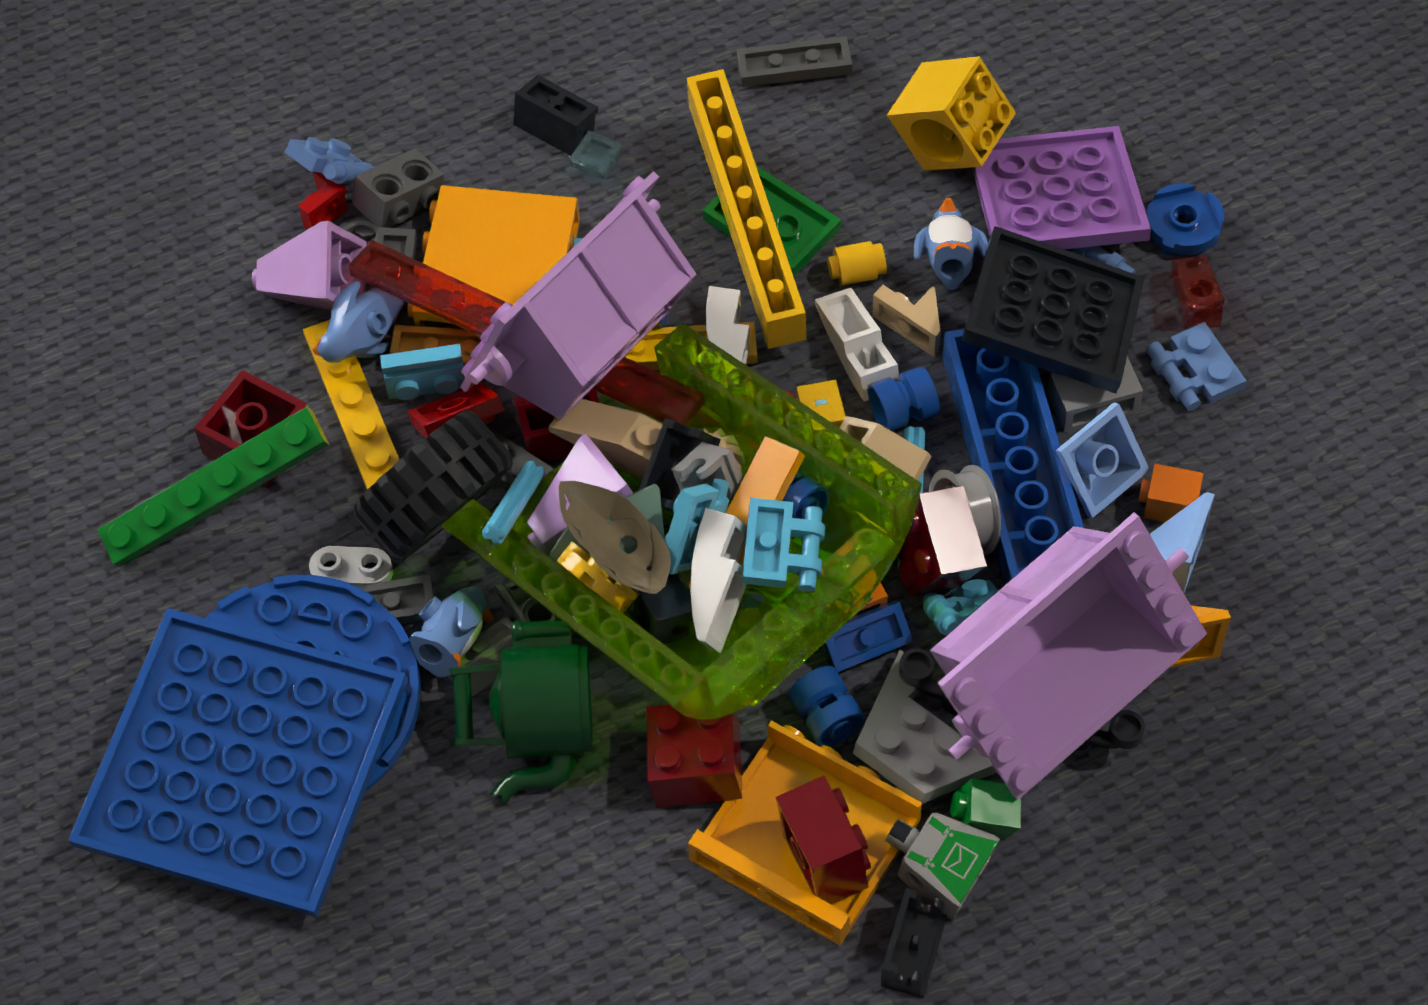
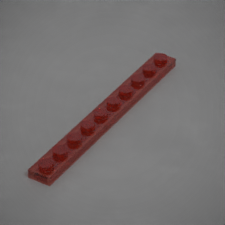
(472, 309)

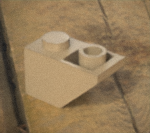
(888, 445)

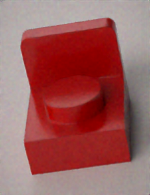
(325, 204)

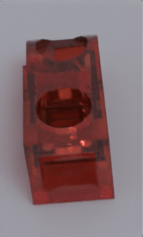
(1197, 291)

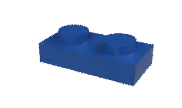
(868, 636)

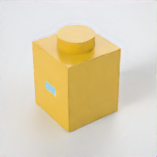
(823, 399)

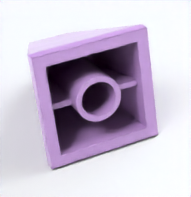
(310, 267)
(584, 465)

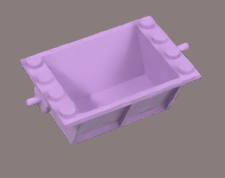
(585, 308)
(1064, 649)

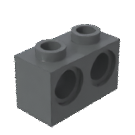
(397, 189)

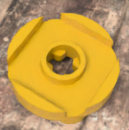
(587, 571)

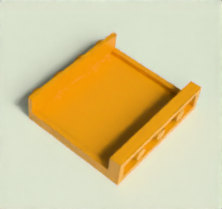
(496, 240)
(748, 842)

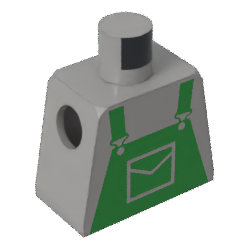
(942, 858)

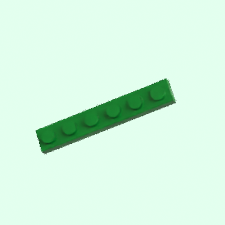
(213, 487)

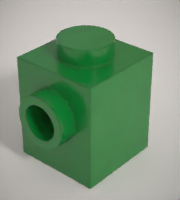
(987, 807)

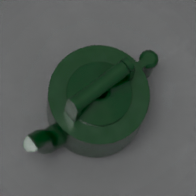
(536, 704)

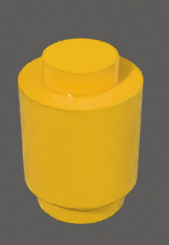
(857, 263)

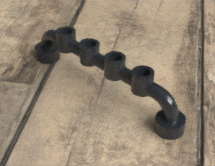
(1124, 731)

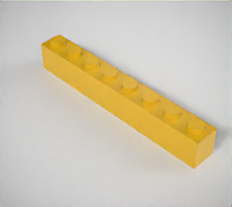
(746, 210)

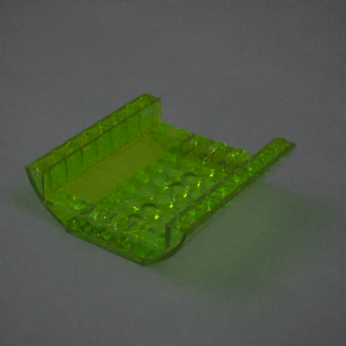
(864, 532)

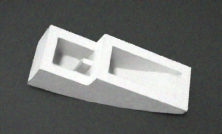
(723, 325)
(856, 340)
(717, 577)

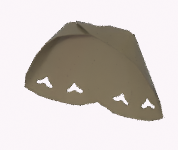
(588, 513)

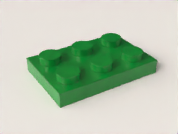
(800, 222)

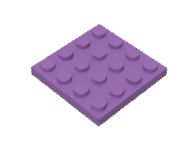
(1063, 189)

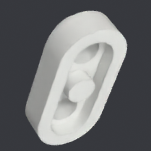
(351, 564)

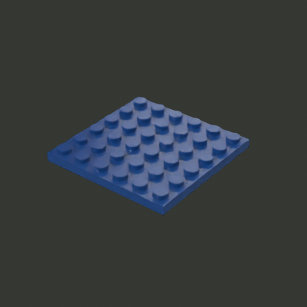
(240, 762)

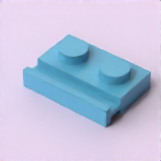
(423, 371)

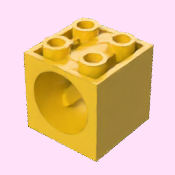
(951, 114)

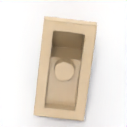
(914, 322)

